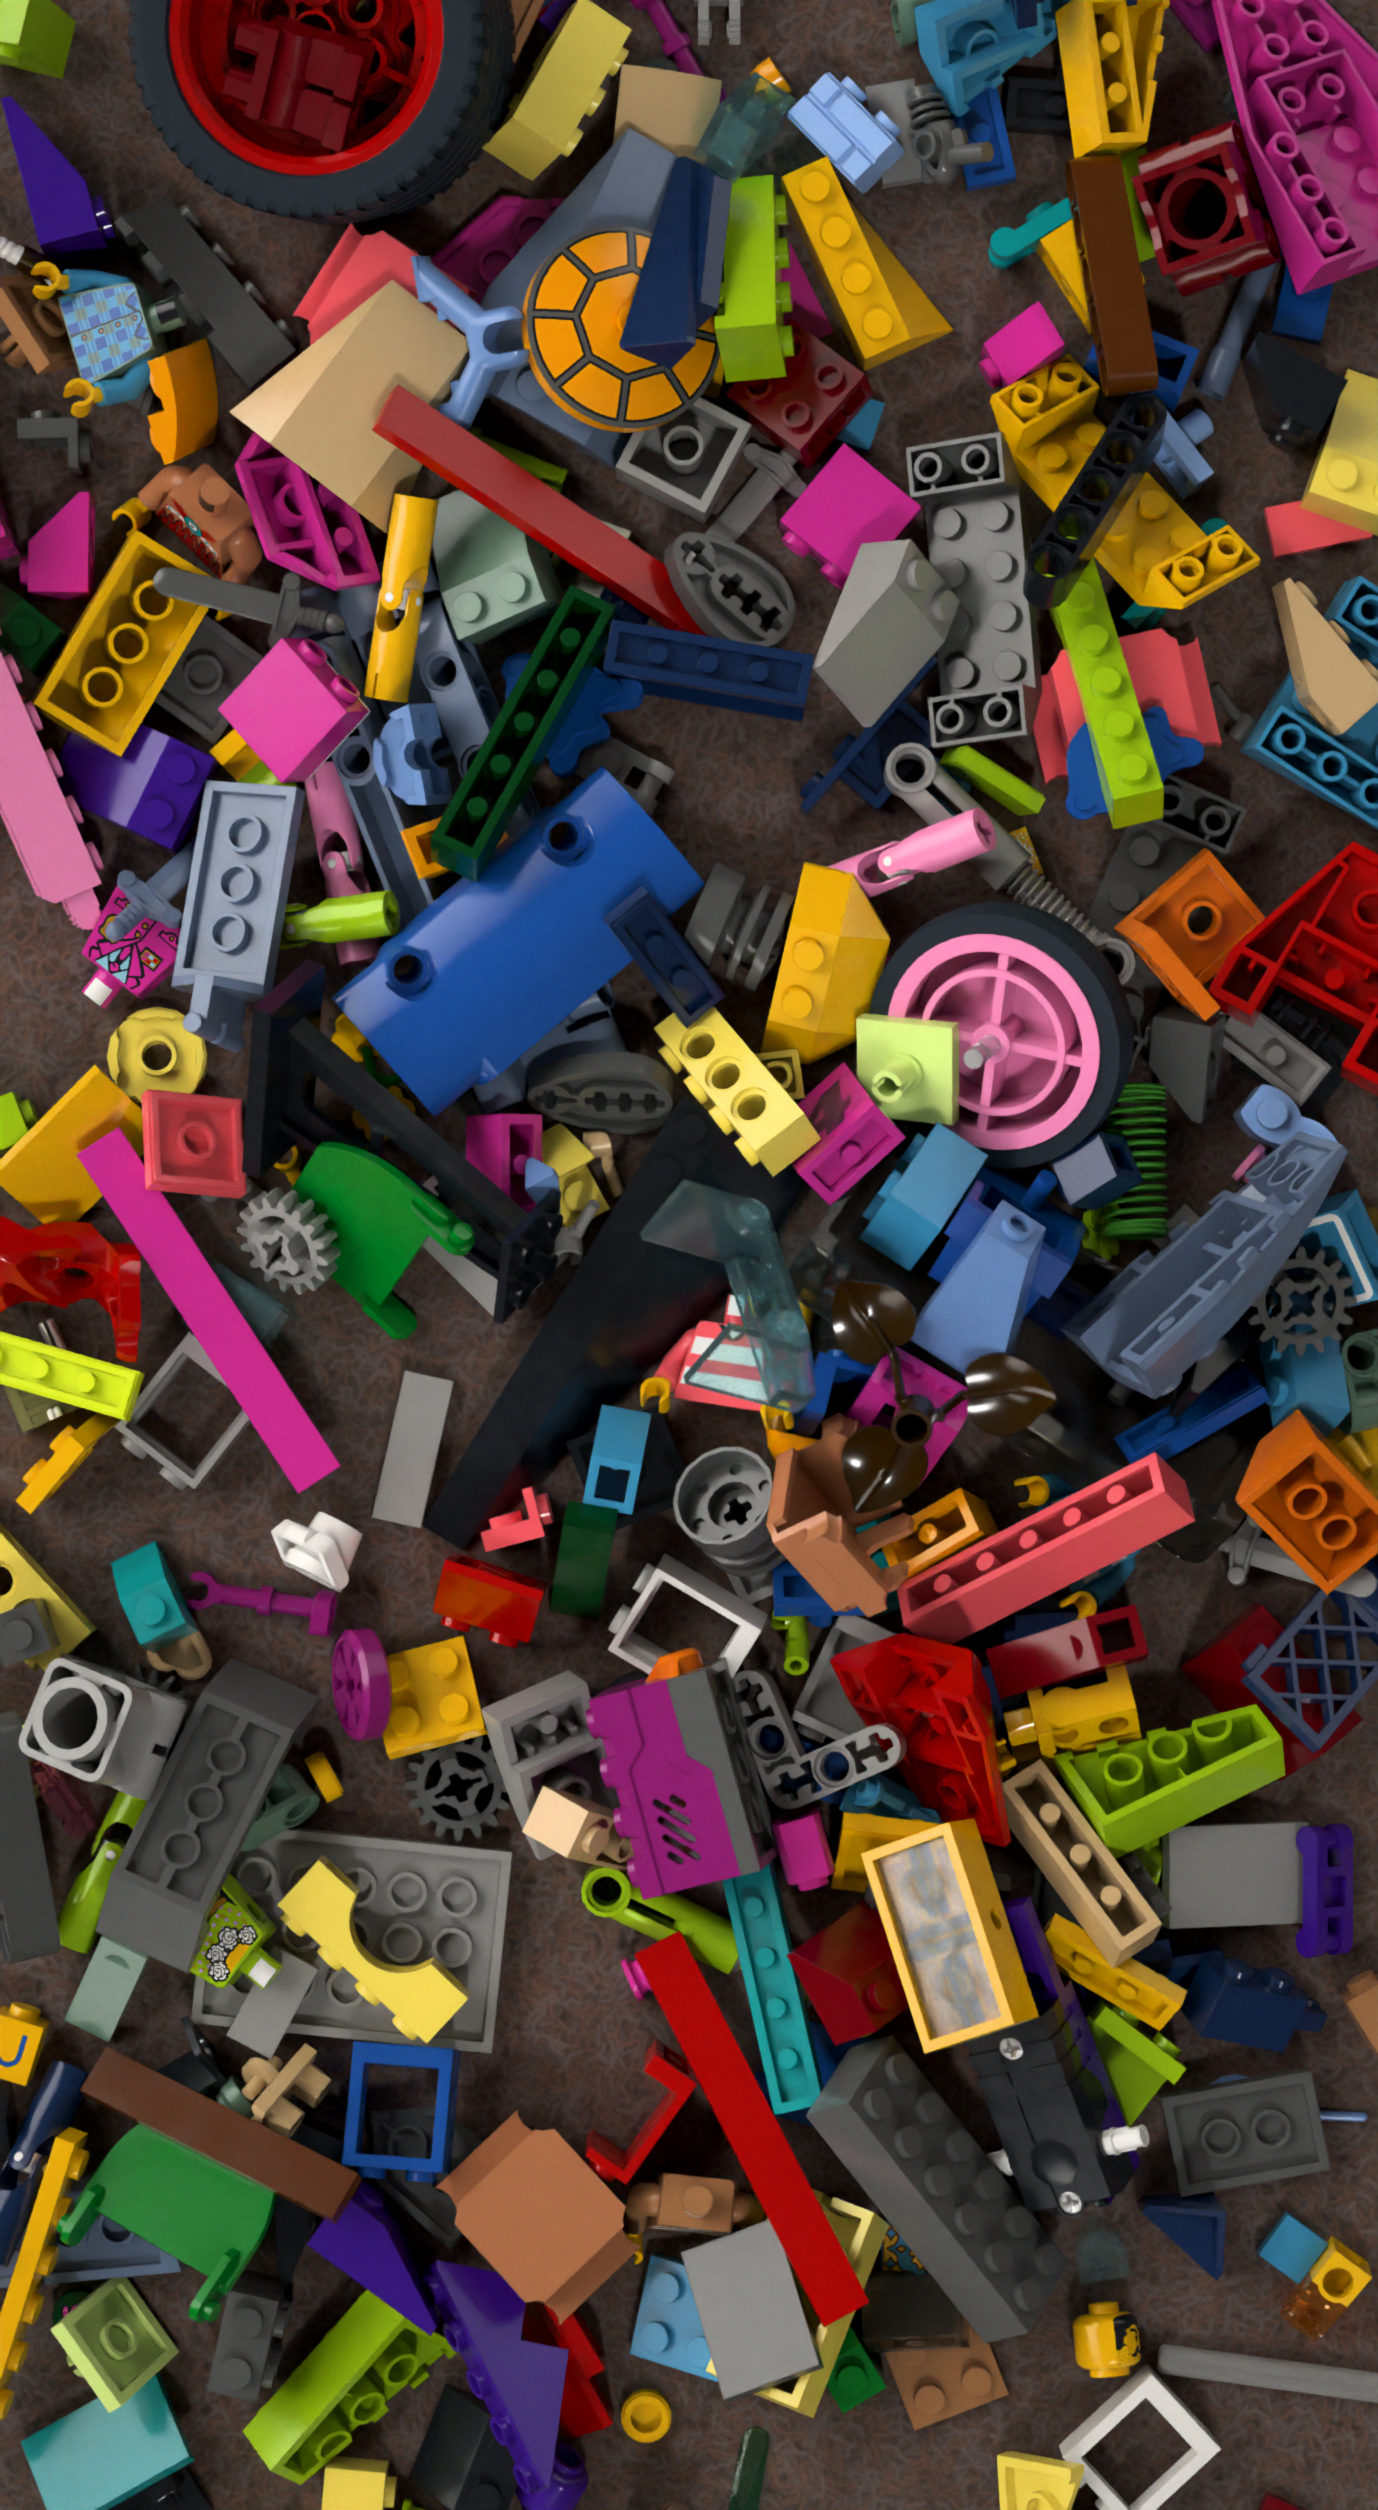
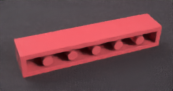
(1046, 1551)

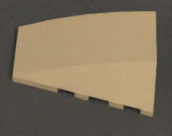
(333, 392)

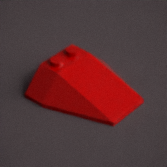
(947, 1721)

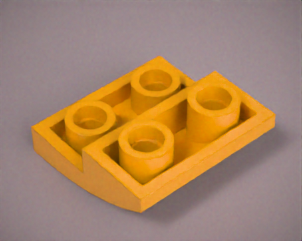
(189, 397)

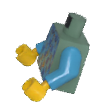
(111, 332)

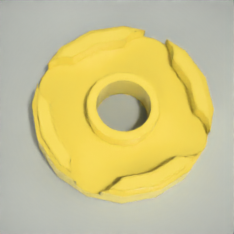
(151, 1028)

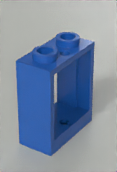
(407, 2056)

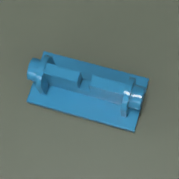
(885, 1799)

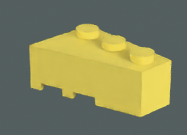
(560, 90)

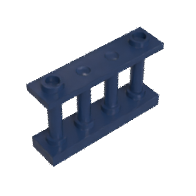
(710, 670)

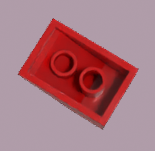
(488, 1598)

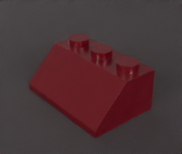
(1218, 1676)
(851, 1974)

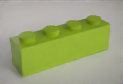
(1171, 1777)
(342, 2386)

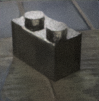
(910, 2315)

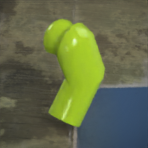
(796, 1642)

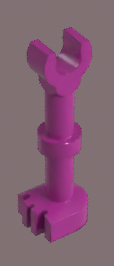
(675, 44)
(266, 1600)

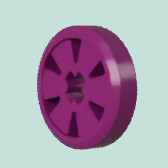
(361, 1684)

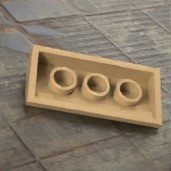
(666, 107)

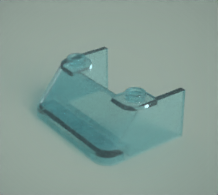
(772, 1353)

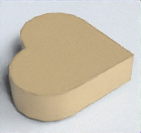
(188, 1657)

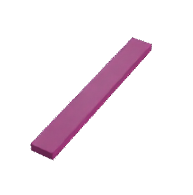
(209, 1311)

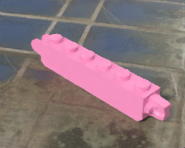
(38, 814)

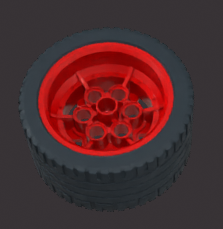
(436, 122)

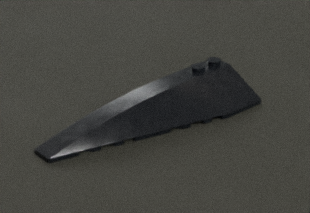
(608, 1324)

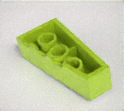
(752, 292)

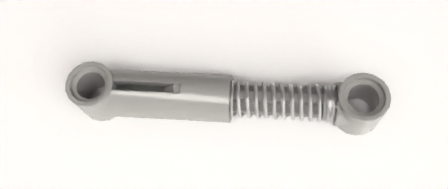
(1004, 865)

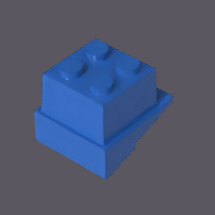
(984, 1195)

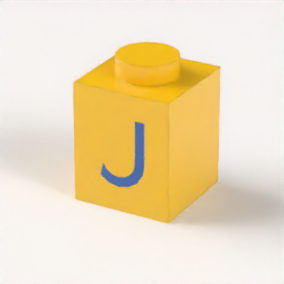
(21, 2041)

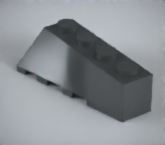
(214, 301)

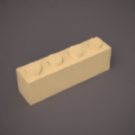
(1078, 1865)

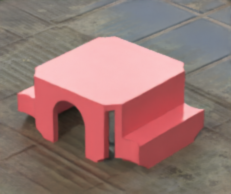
(355, 273)
(1161, 677)

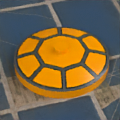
(574, 333)

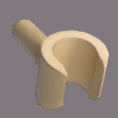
(600, 1146)

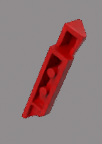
(583, 2402)

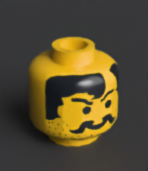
(1106, 2340)

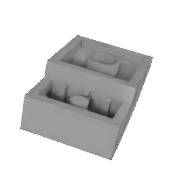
(546, 1741)

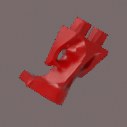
(35, 1271)

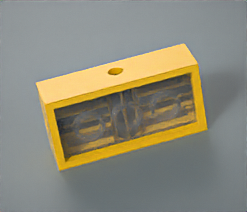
(949, 1935)

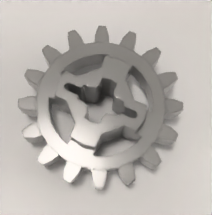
(288, 1240)

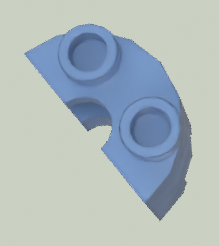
(405, 758)

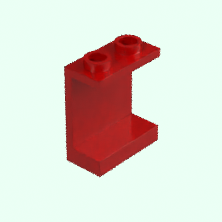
(675, 2074)

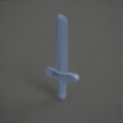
(152, 897)

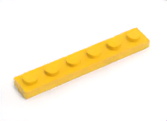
(38, 2255)

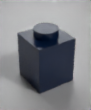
(1096, 1171)

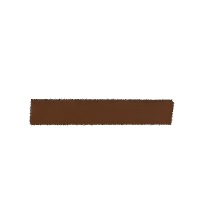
(221, 2135)

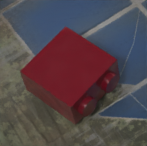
(808, 405)

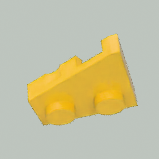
(70, 1451)

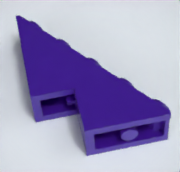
(513, 2376)

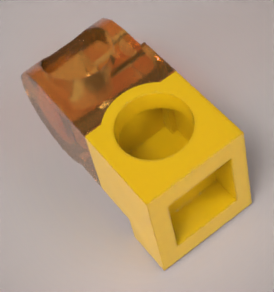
(1326, 2290)

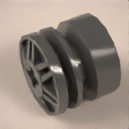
(738, 926)
(725, 1510)

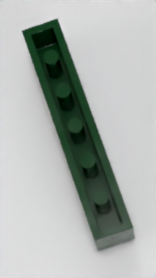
(522, 734)

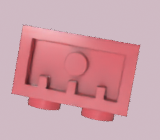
(513, 1529)

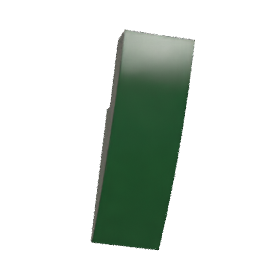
(583, 1560)

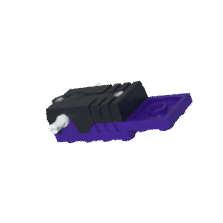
(1052, 2092)

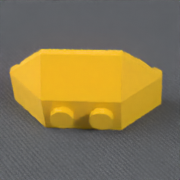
(827, 966)

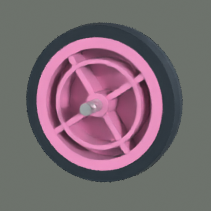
(1037, 1021)

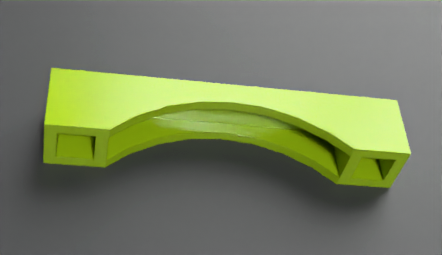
(1109, 703)

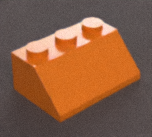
(1311, 1502)

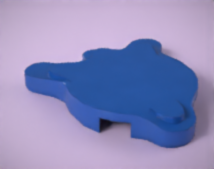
(585, 722)
(1170, 752)

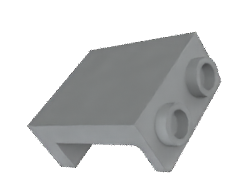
(822, 1704)

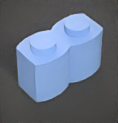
(1273, 1118)

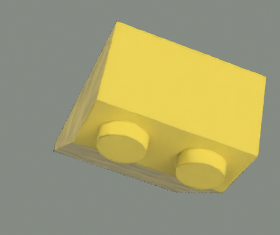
(1346, 466)

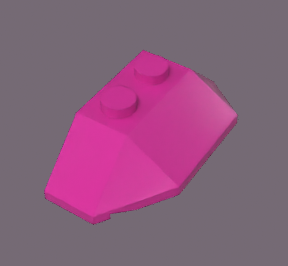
(303, 521)

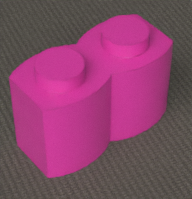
(803, 1847)

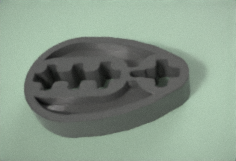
(752, 578)
(579, 1085)

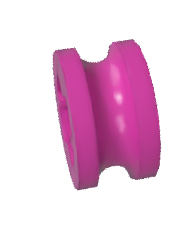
(635, 1978)

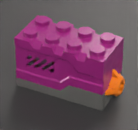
(682, 1775)

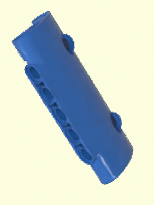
(517, 945)

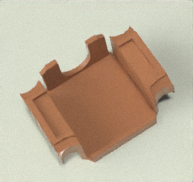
(816, 1524)
(539, 2216)

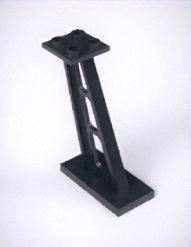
(280, 1112)

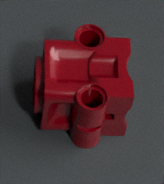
(1171, 198)

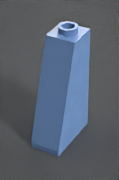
(985, 1292)

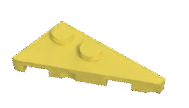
(1037, 2482)

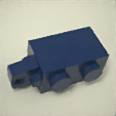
(1249, 2005)

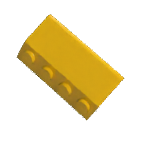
(120, 649)

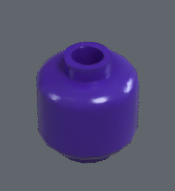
(567, 2483)

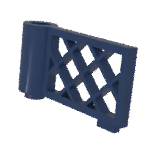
(1355, 1610)

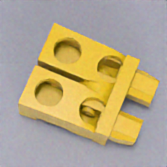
(1073, 1720)

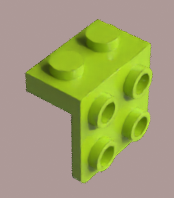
(1132, 2058)

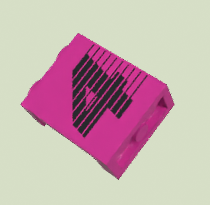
(851, 1131)

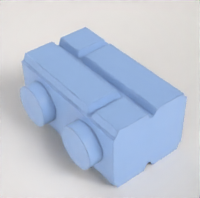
(846, 131)

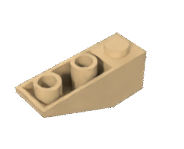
(1325, 672)
(578, 1829)

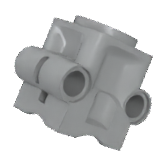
(102, 1725)

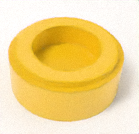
(324, 1776)
(646, 2415)

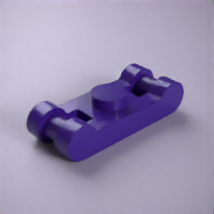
(1326, 1890)

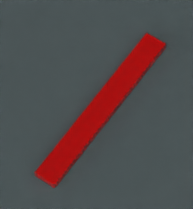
(532, 507)
(751, 2129)

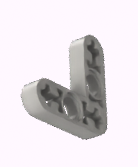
(793, 1756)

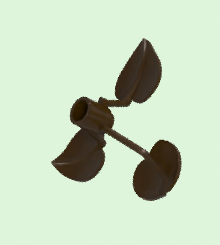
(891, 1463)

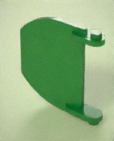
(379, 1227)
(181, 2207)

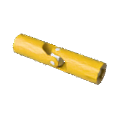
(402, 588)

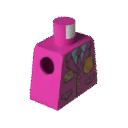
(136, 961)

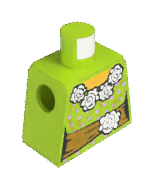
(236, 1941)

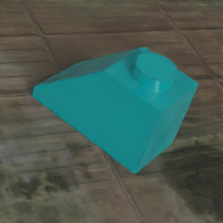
(152, 1598)

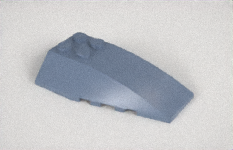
(618, 191)
(1190, 1294)

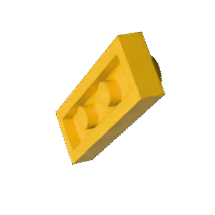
(1128, 1985)

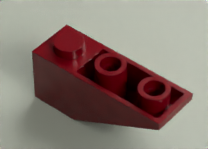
(1068, 1652)

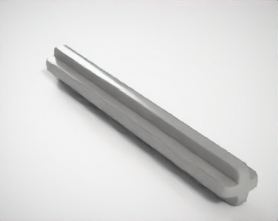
(1268, 2373)

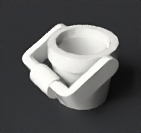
(320, 1550)

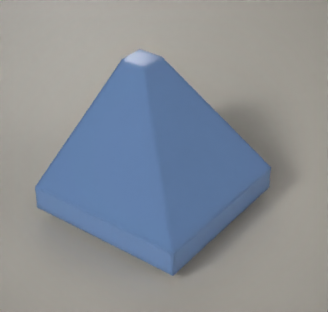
(540, 1179)

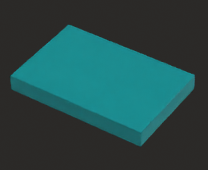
(106, 2457)

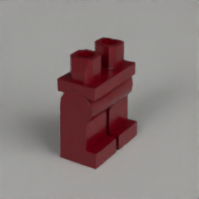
(301, 78)

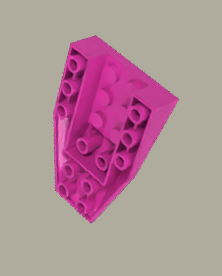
(1310, 129)

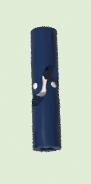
(47, 2117)

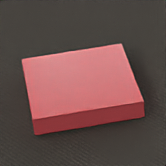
(193, 1144)

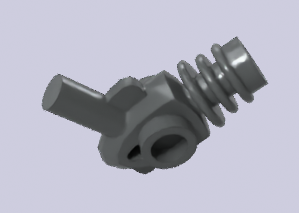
(938, 141)

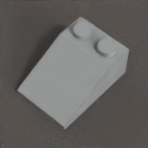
(884, 627)

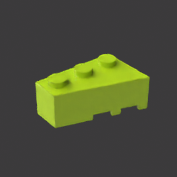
(35, 36)

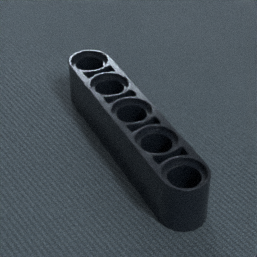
(1089, 519)

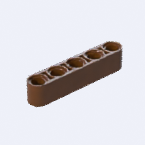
(1111, 274)

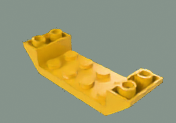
(1153, 543)

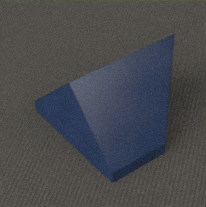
(1193, 2224)

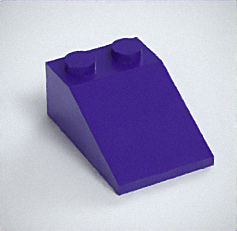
(65, 214)
(146, 791)
(377, 2254)

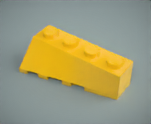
(866, 284)

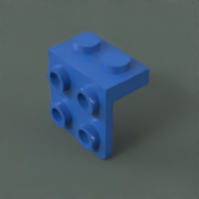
(832, 1373)

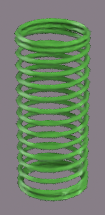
(1148, 1227)

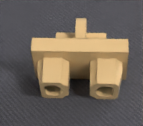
(275, 2089)

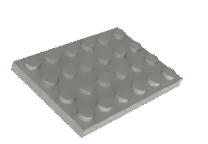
(410, 1907)

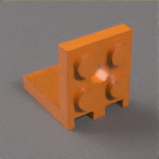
(1169, 948)

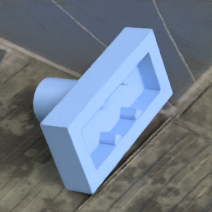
(1179, 457)

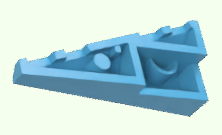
(976, 42)

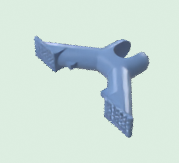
(481, 334)

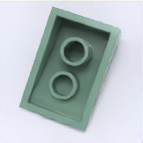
(489, 571)

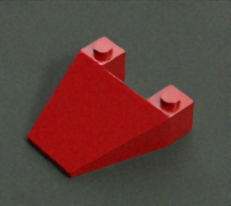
(1321, 950)

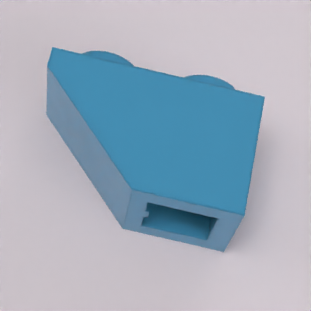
(617, 1458)

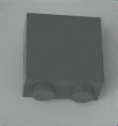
(245, 2347)

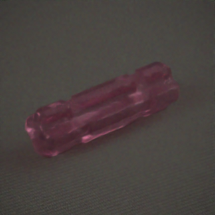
(62, 1799)

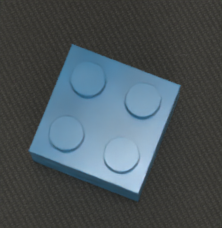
(921, 1194)

